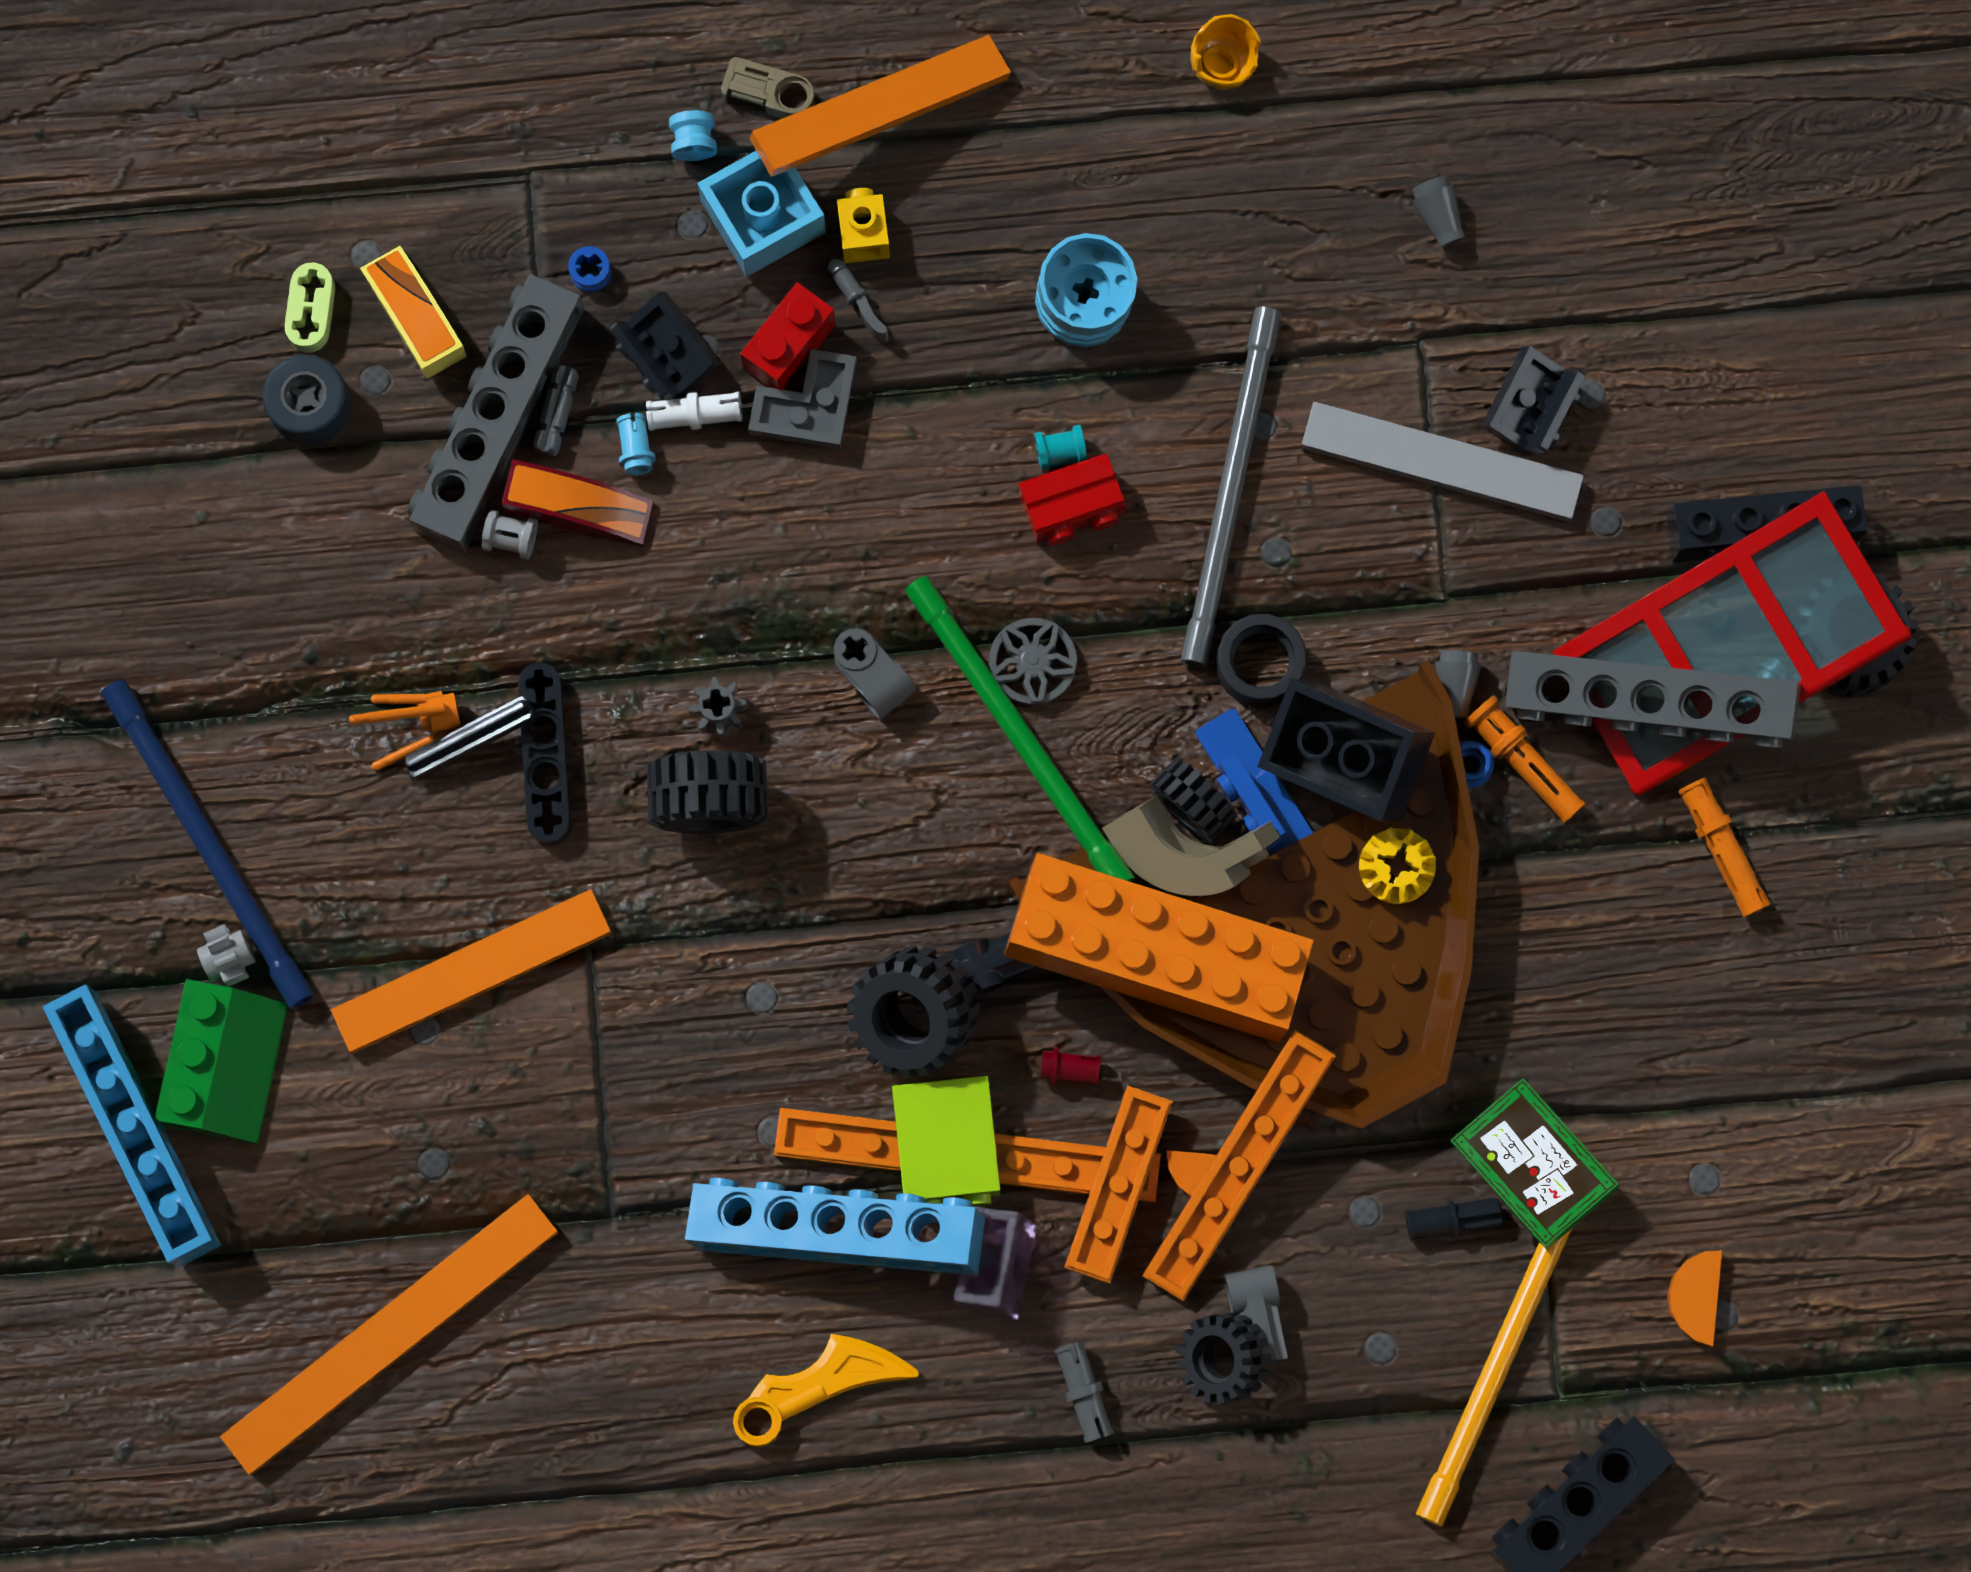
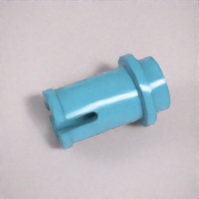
(636, 456)

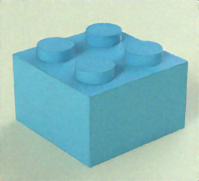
(760, 213)

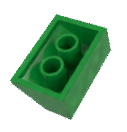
(221, 1062)

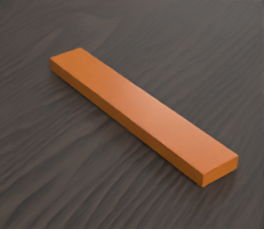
(879, 105)
(470, 971)
(1239, 1165)

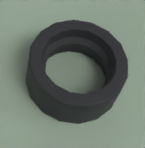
(1245, 628)

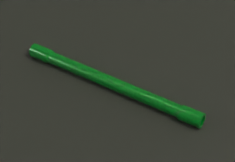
(938, 616)

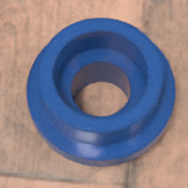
(1484, 759)

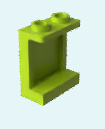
(947, 1140)

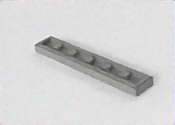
(1442, 462)

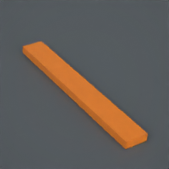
(875, 1146)
(389, 1335)

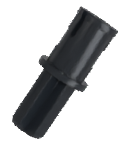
(1453, 1218)

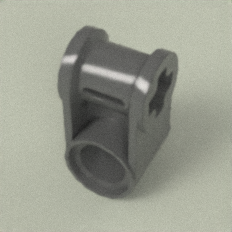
(875, 679)

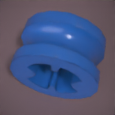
(590, 256)

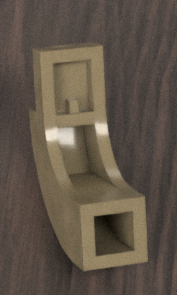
(1177, 864)

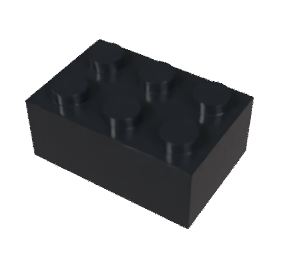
(1346, 750)

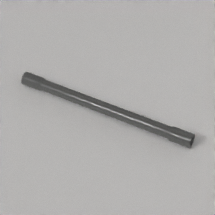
(1202, 624)

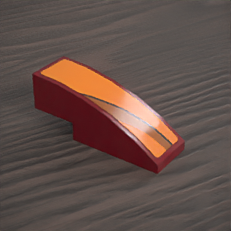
(576, 503)

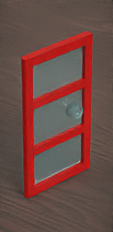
(1771, 606)

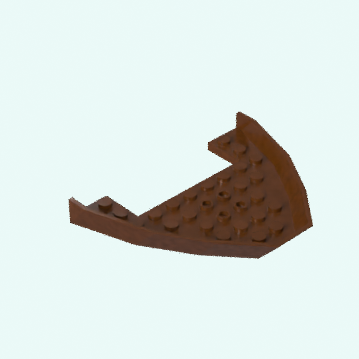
(1380, 975)

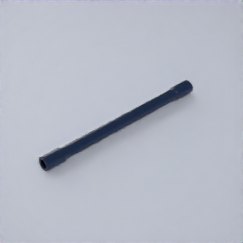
(281, 967)

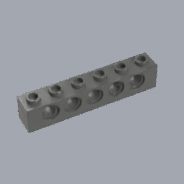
(458, 521)
(1533, 671)

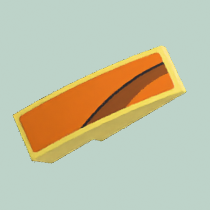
(414, 312)

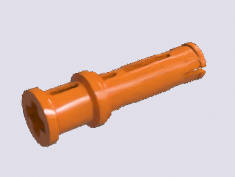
(1502, 745)

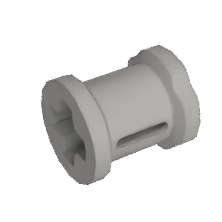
(496, 524)

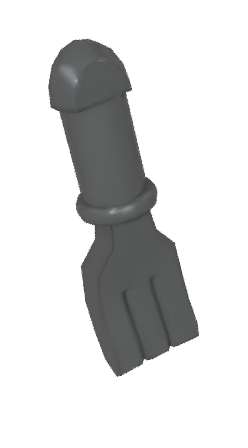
(857, 296)

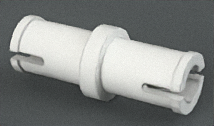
(694, 411)

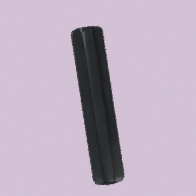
(470, 737)

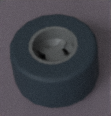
(301, 384)

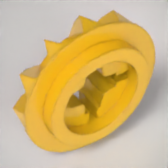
(1407, 885)

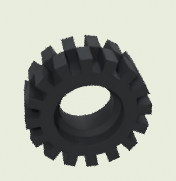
(1193, 800)
(1200, 1363)

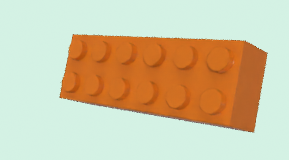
(1158, 948)

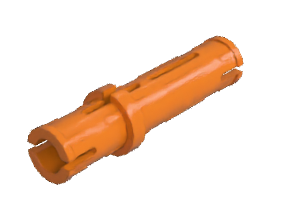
(1724, 847)

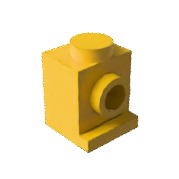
(866, 240)

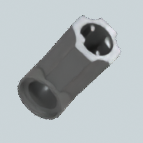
(1257, 1296)

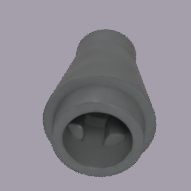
(1439, 209)
(1459, 676)

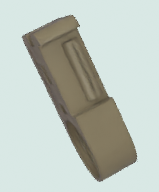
(763, 86)

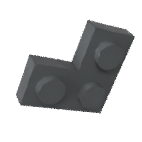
(815, 414)

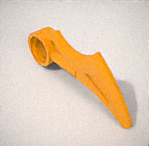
(842, 1367)

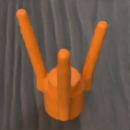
(435, 711)

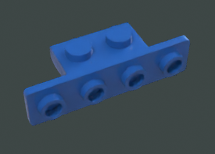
(1254, 789)

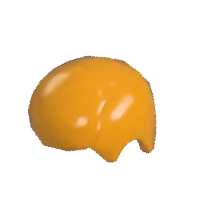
(1225, 52)

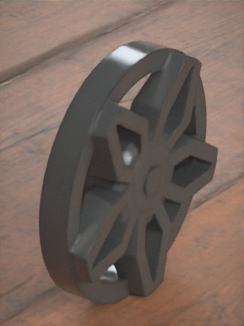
(1033, 661)

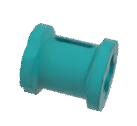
(1060, 448)

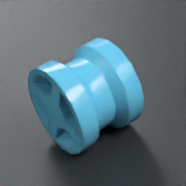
(692, 135)

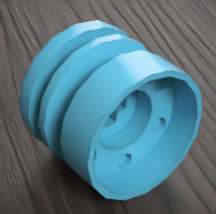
(1090, 264)

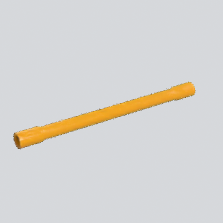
(1445, 1482)

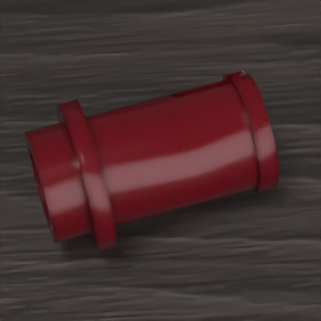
(1070, 1067)

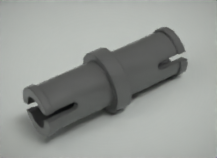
(1084, 1391)

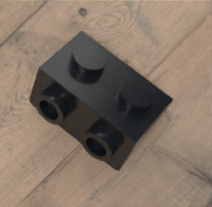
(664, 348)
(1533, 402)

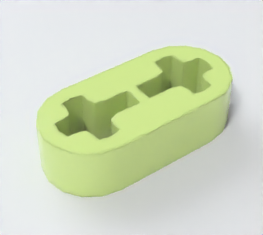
(299, 306)

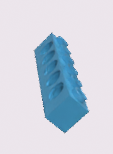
(130, 1126)
(952, 1251)

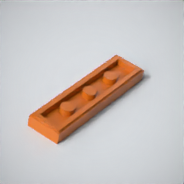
(1118, 1185)

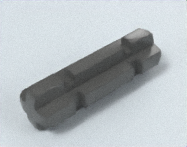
(555, 410)

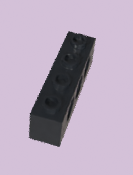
(1710, 526)
(1643, 1463)

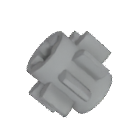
(226, 955)

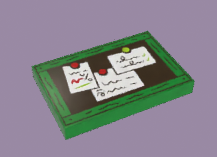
(1535, 1164)

